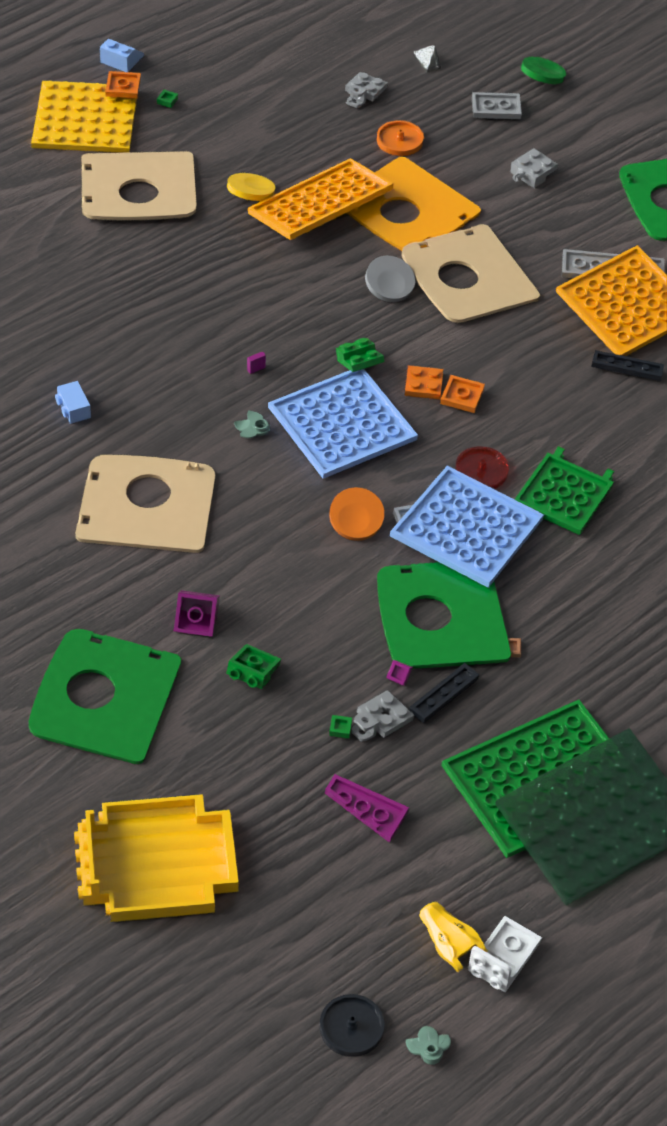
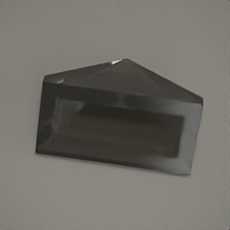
(428, 58)

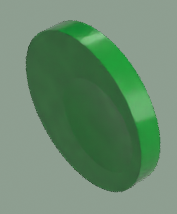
(543, 70)

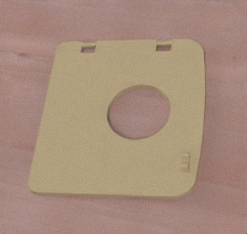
(167, 171)
(500, 278)
(173, 526)

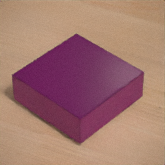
(256, 362)
(399, 672)

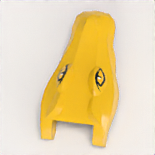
(449, 934)

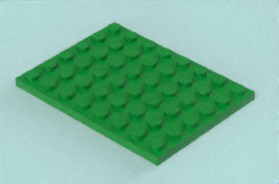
(516, 759)

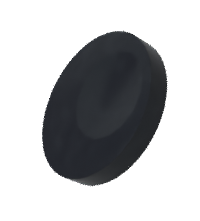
(351, 1025)

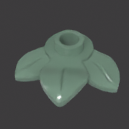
(253, 426)
(429, 1045)

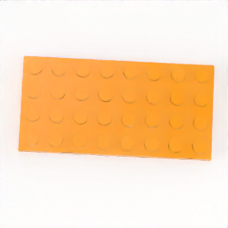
(320, 199)

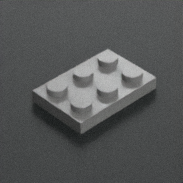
(496, 105)

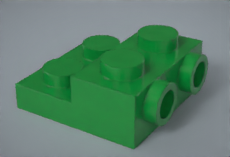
(359, 355)
(252, 666)

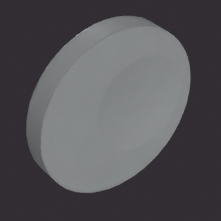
(390, 278)

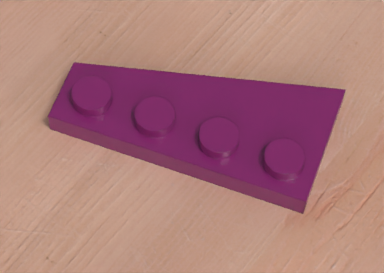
(371, 808)

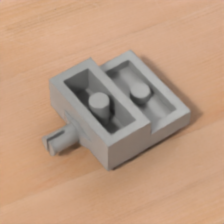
(532, 168)

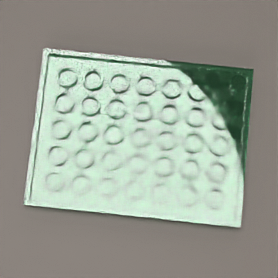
(592, 816)

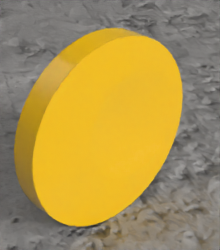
(250, 186)

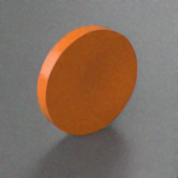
(400, 138)
(356, 514)

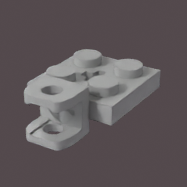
(363, 88)
(372, 720)

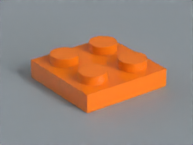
(123, 84)
(424, 382)
(462, 393)

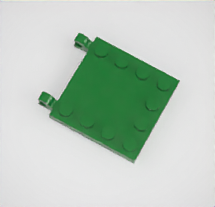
(565, 492)

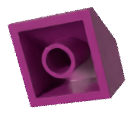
(196, 613)

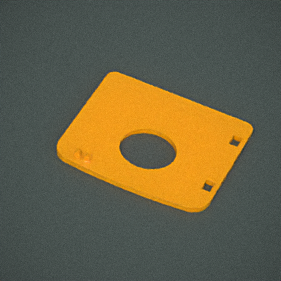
(437, 204)

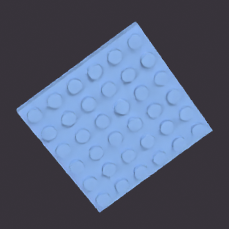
(342, 422)
(467, 526)

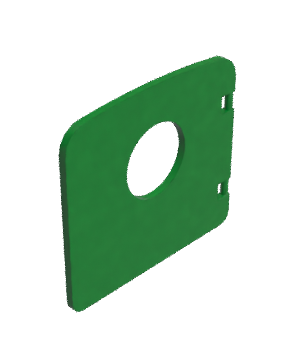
(639, 182)
(471, 636)
(129, 720)

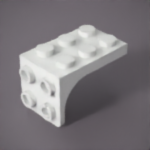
(507, 953)

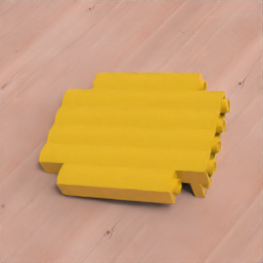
(155, 858)

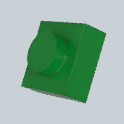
(167, 98)
(340, 726)

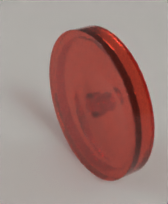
(483, 465)

